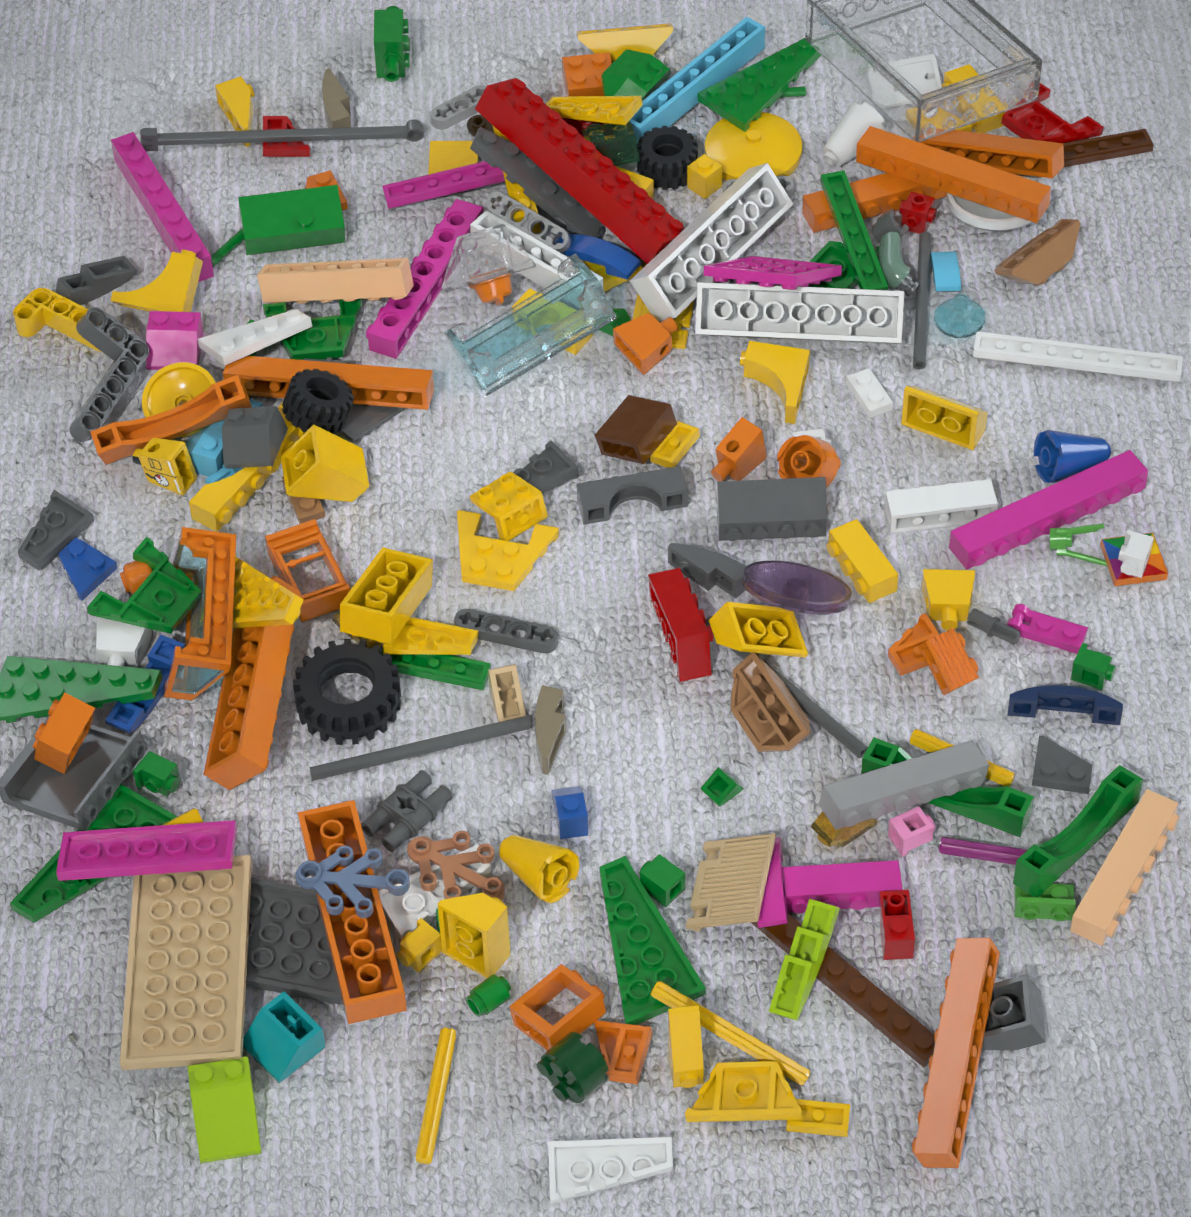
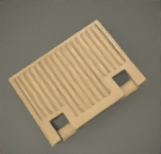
(731, 881)

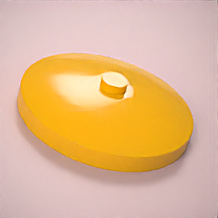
(766, 141)

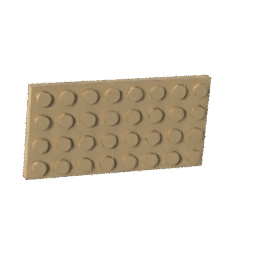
(187, 968)

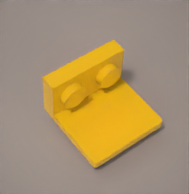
(512, 504)

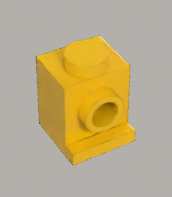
(420, 946)

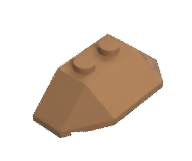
(1042, 254)
(766, 707)

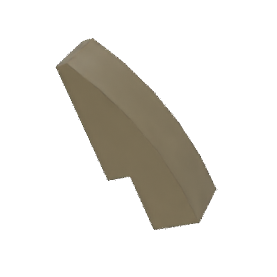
(335, 102)
(549, 725)

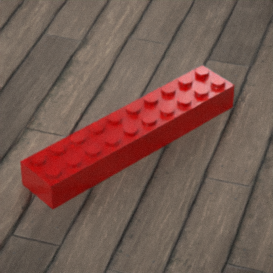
(579, 167)

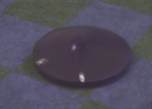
(796, 587)

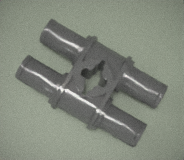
(406, 810)

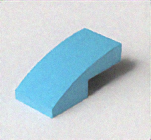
(945, 271)

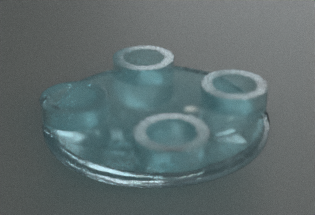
(959, 317)

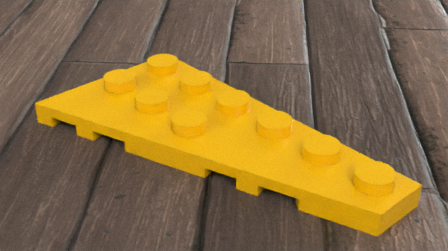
(261, 600)

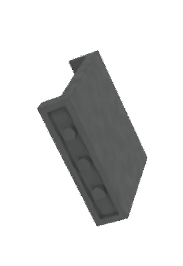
(86, 786)

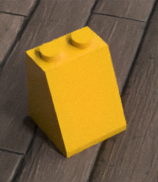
(324, 467)

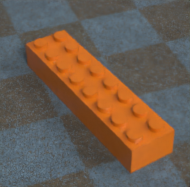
(249, 702)
(358, 946)

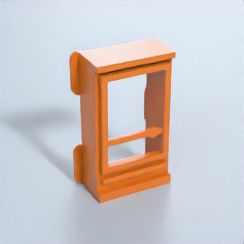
(298, 537)

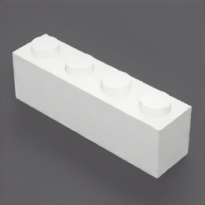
(939, 505)

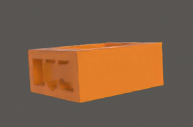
(577, 1020)

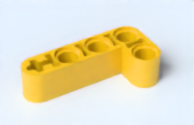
(48, 308)

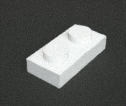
(869, 393)

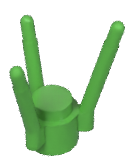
(1062, 538)

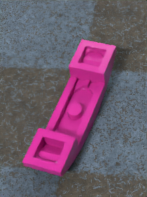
(773, 905)

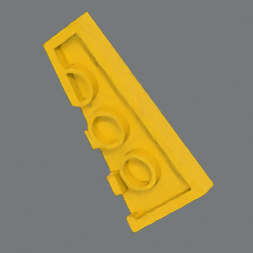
(597, 108)

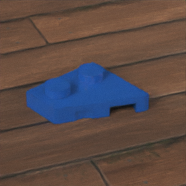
(85, 566)

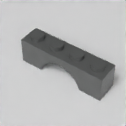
(661, 487)

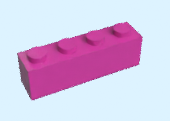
(840, 885)

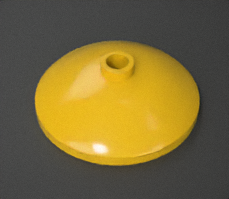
(173, 387)

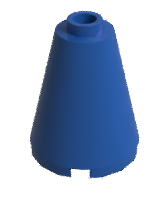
(1067, 454)

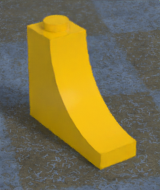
(170, 291)
(779, 368)

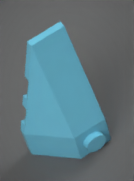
(207, 447)

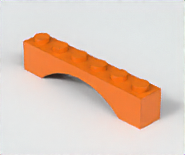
(124, 437)

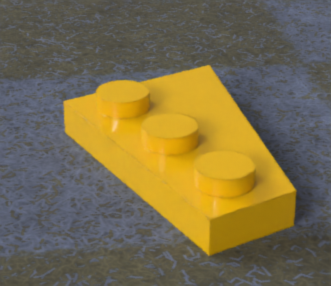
(432, 638)

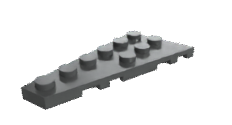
(535, 181)

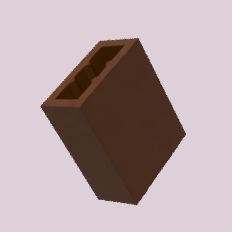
(636, 429)

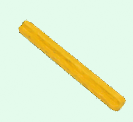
(435, 1096)

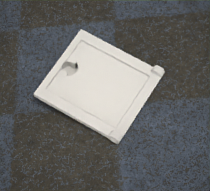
(916, 70)

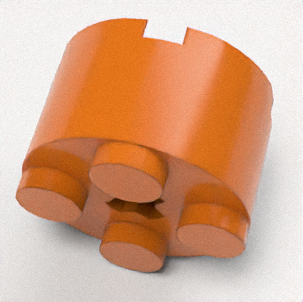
(807, 458)

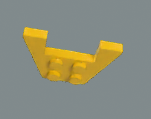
(498, 561)

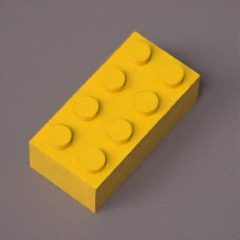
(386, 595)

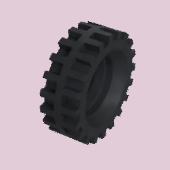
(351, 719)

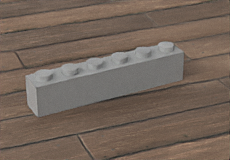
(903, 785)

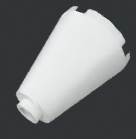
(843, 141)

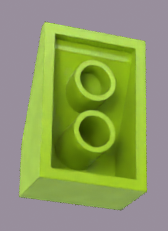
(224, 1109)

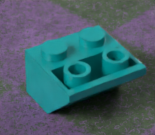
(283, 1037)

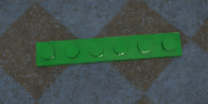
(853, 231)

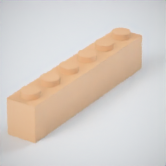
(335, 280)
(1124, 868)

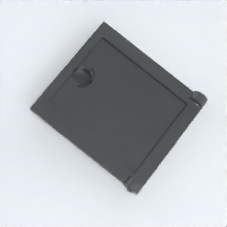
(366, 418)

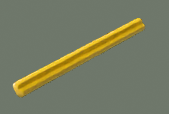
(732, 1033)

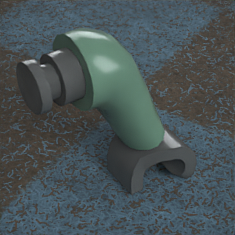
(889, 236)

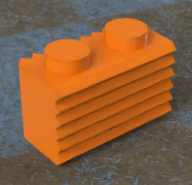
(949, 661)

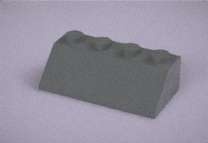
(771, 509)

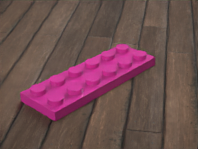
(147, 850)

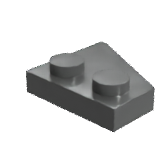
(1060, 768)

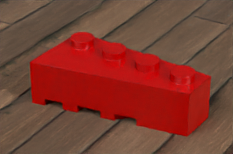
(682, 623)

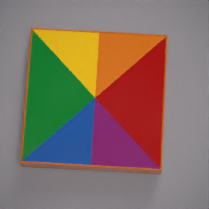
(1154, 570)

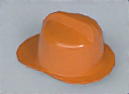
(494, 289)

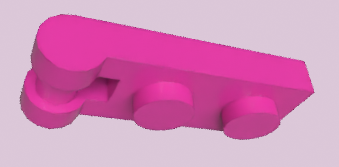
(1047, 629)

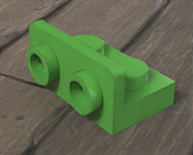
(1054, 903)

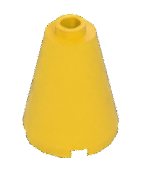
(540, 866)

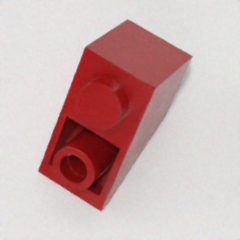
(896, 925)

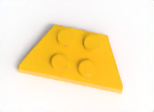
(745, 1094)

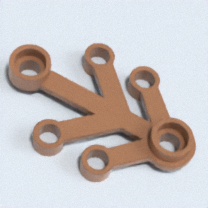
(453, 864)

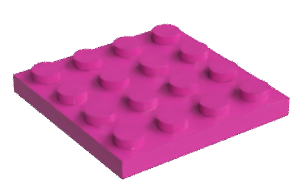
(772, 271)

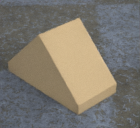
(506, 692)

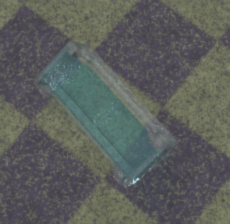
(533, 328)

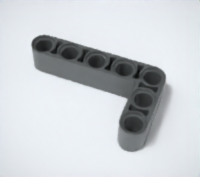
(124, 361)

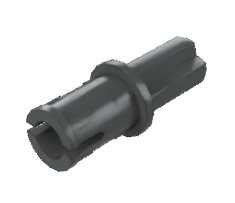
(993, 626)

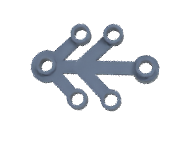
(349, 878)

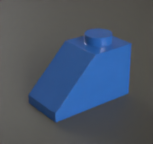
(570, 812)

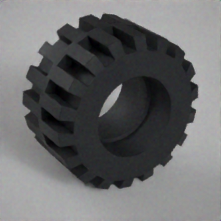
(665, 156)
(317, 400)

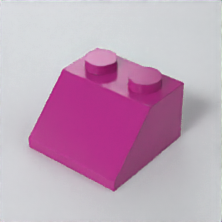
(173, 338)

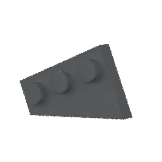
(548, 468)
(56, 528)

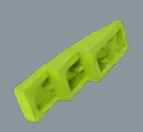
(804, 960)

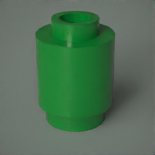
(488, 995)

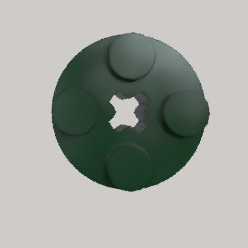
(573, 1068)

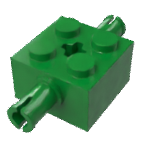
(391, 43)

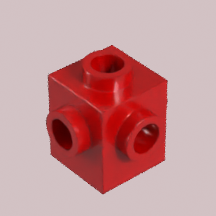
(918, 212)

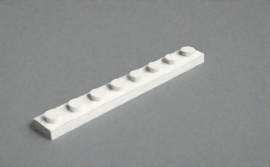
(1078, 356)

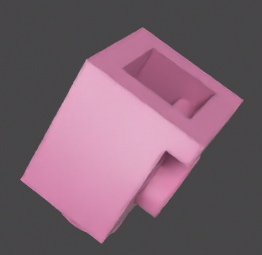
(910, 830)

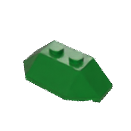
(634, 75)

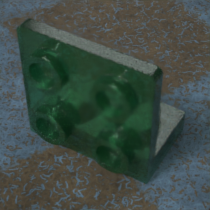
(614, 142)

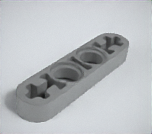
(529, 221)

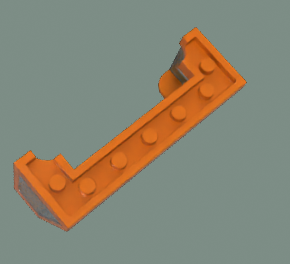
(210, 564)

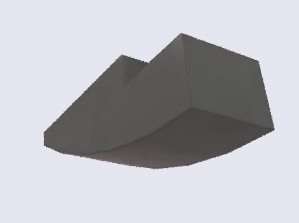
(95, 279)
(708, 568)

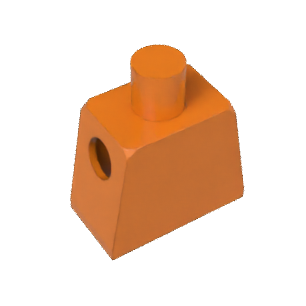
(645, 340)
(739, 451)

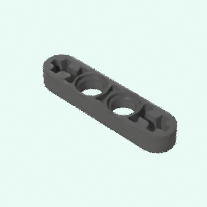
(507, 627)

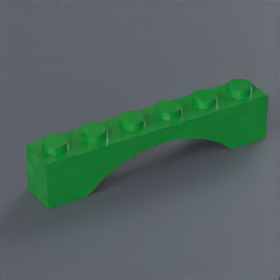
(996, 807)
(1049, 860)

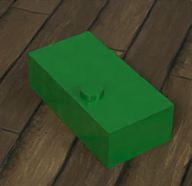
(291, 219)

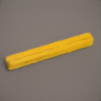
(932, 744)

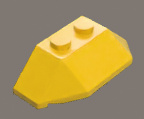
(616, 40)

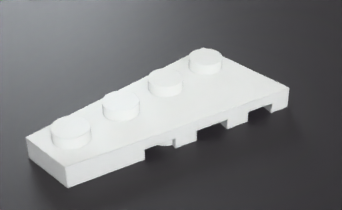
(254, 336)
(416, 903)
(597, 1165)

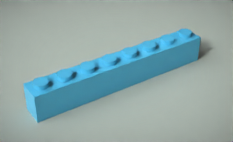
(710, 67)

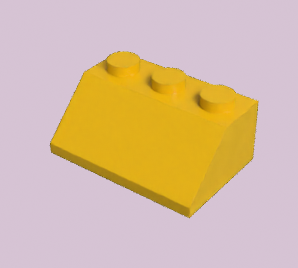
(943, 417)
(758, 629)
(475, 932)

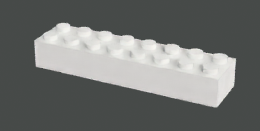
(713, 237)
(799, 312)

